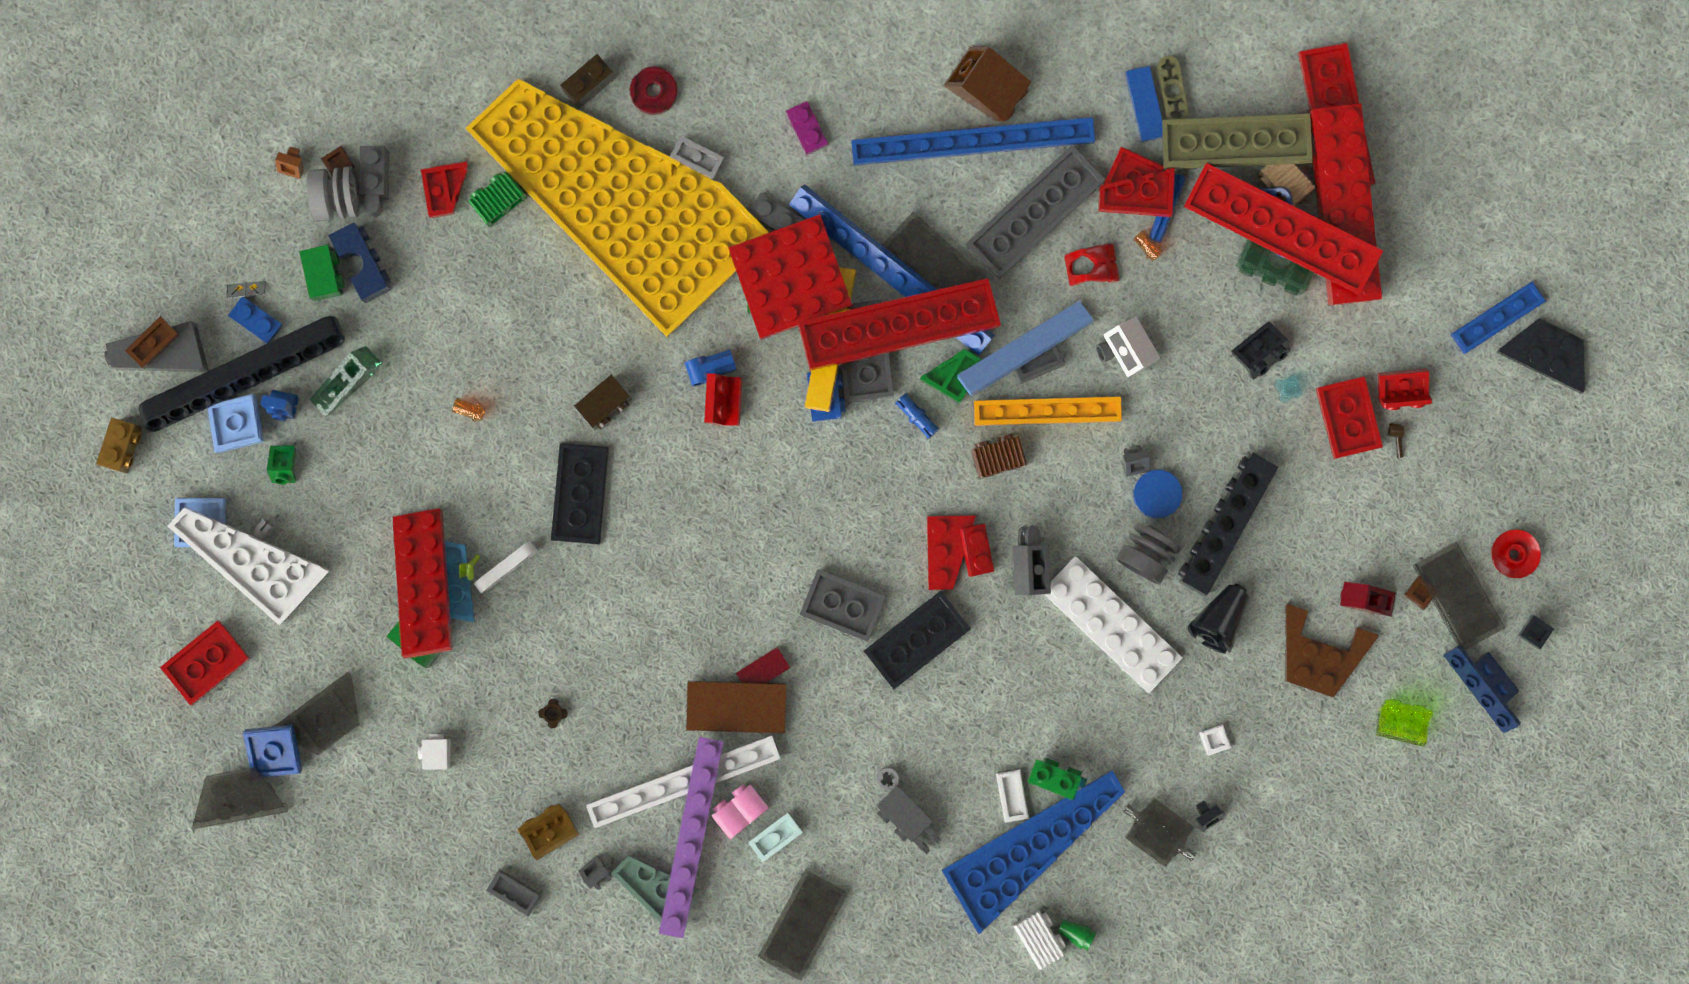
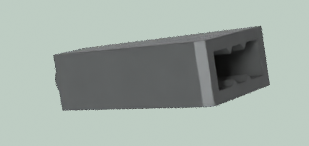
(182, 355)

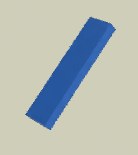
(1498, 317)

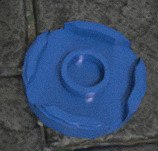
(1157, 494)

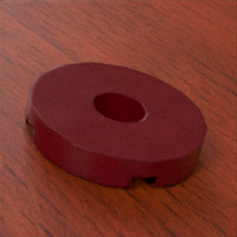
(659, 103)

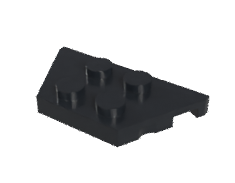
(1549, 353)

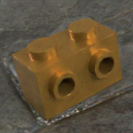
(119, 445)

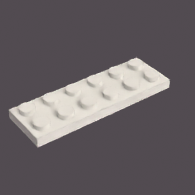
(1112, 625)

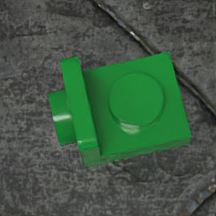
(281, 464)

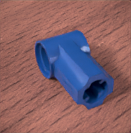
(716, 364)

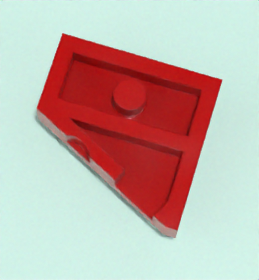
(443, 187)

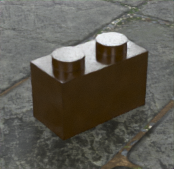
(587, 81)
(603, 403)

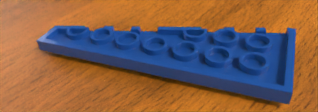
(1005, 866)

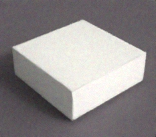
(1215, 740)

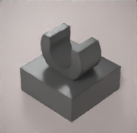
(1136, 462)
(594, 872)

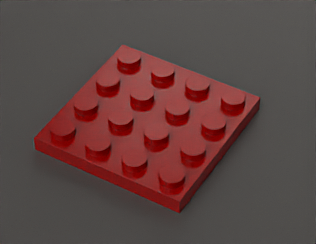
(790, 276)

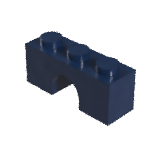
(353, 242)

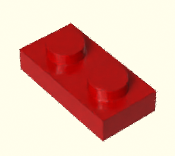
(976, 550)

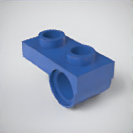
(280, 405)

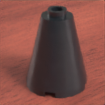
(1221, 619)

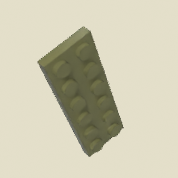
(1237, 141)

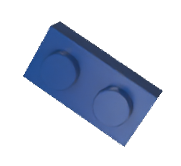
(255, 320)

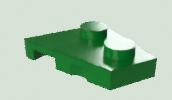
(945, 376)

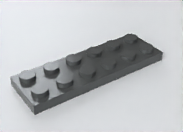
(1035, 212)

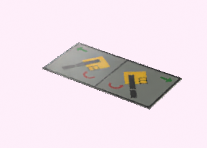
(246, 289)

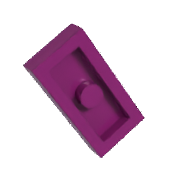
(806, 128)

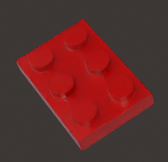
(1349, 417)
(205, 662)

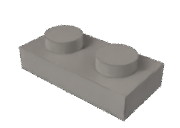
(697, 157)

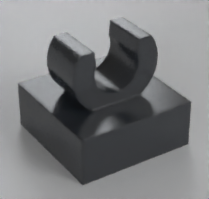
(1535, 632)
(1208, 817)

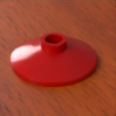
(1526, 548)

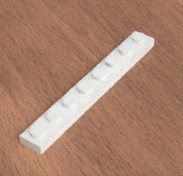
(677, 783)

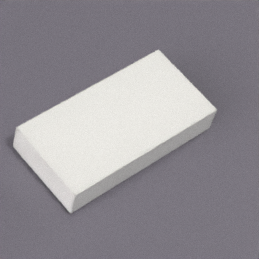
(1012, 795)

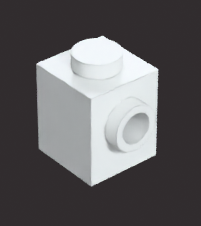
(435, 752)

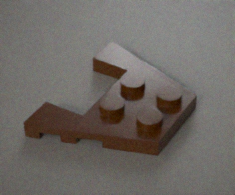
(1318, 664)

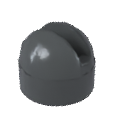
(1104, 352)

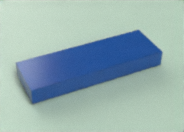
(1145, 103)

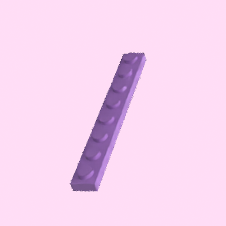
(691, 837)

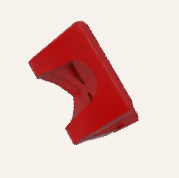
(1104, 264)

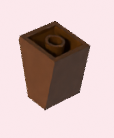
(988, 83)

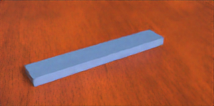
(1025, 348)

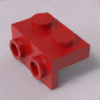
(1404, 389)

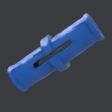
(917, 416)

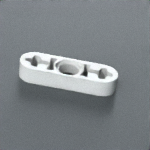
(505, 567)

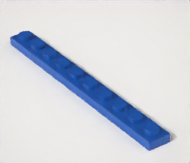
(973, 141)
(873, 255)

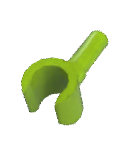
(467, 569)

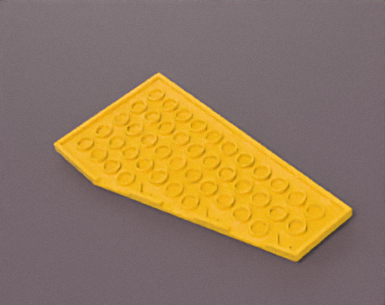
(625, 204)

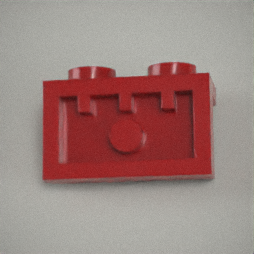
(723, 400)

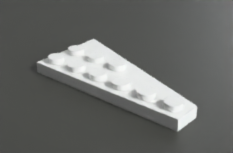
(261, 571)

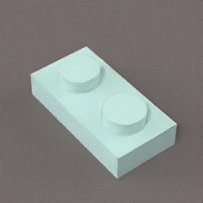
(775, 837)

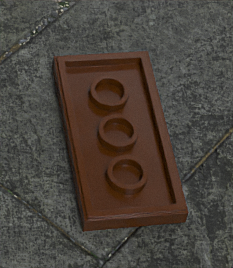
(736, 706)

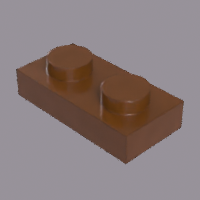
(152, 342)

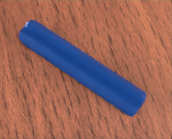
(1161, 223)

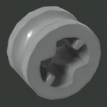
(895, 780)

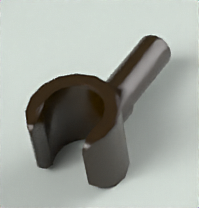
(1397, 431)

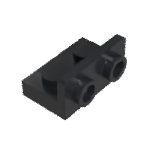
(1262, 350)

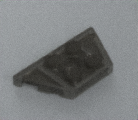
(325, 716)
(235, 798)

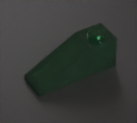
(345, 380)

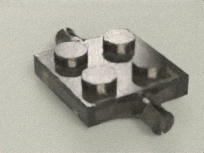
(1159, 832)

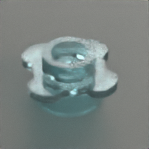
(1291, 382)

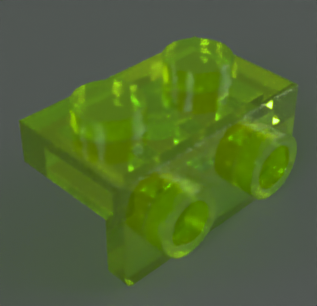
(1403, 722)

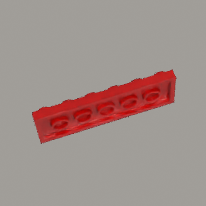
(1331, 81)
(422, 583)

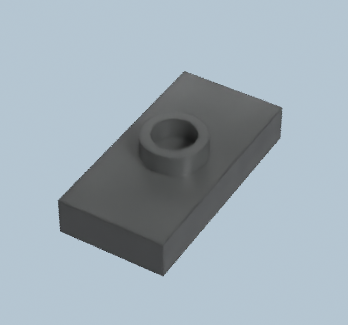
(1040, 365)
(513, 892)

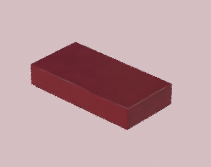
(764, 668)

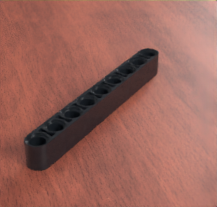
(241, 373)

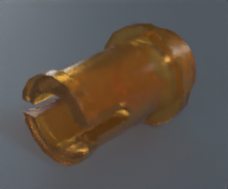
(1148, 245)
(468, 409)

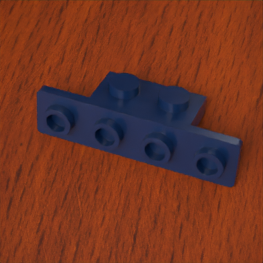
(1487, 684)

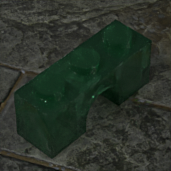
(1254, 260)

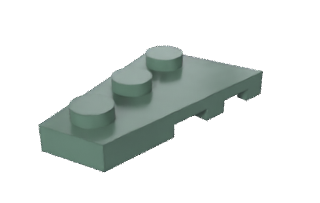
(645, 884)

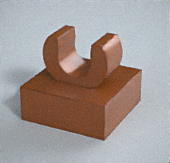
(290, 163)

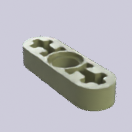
(1175, 72)

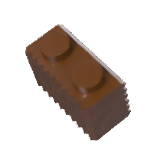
(998, 457)

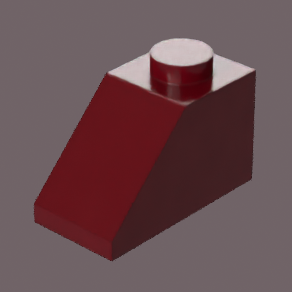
(1367, 598)

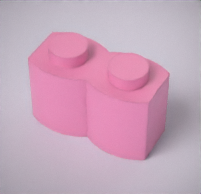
(739, 811)

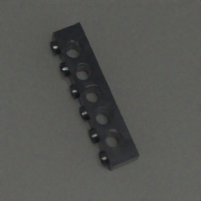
(1263, 473)

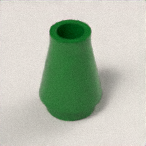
(1078, 934)

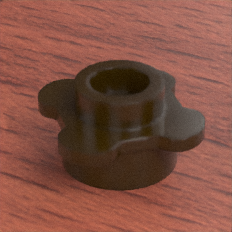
(560, 713)

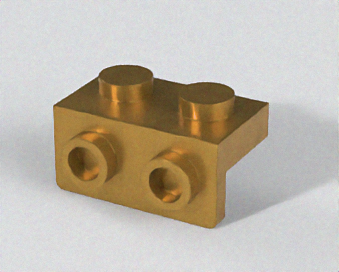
(548, 831)

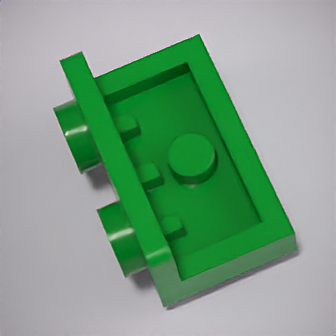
(1056, 780)

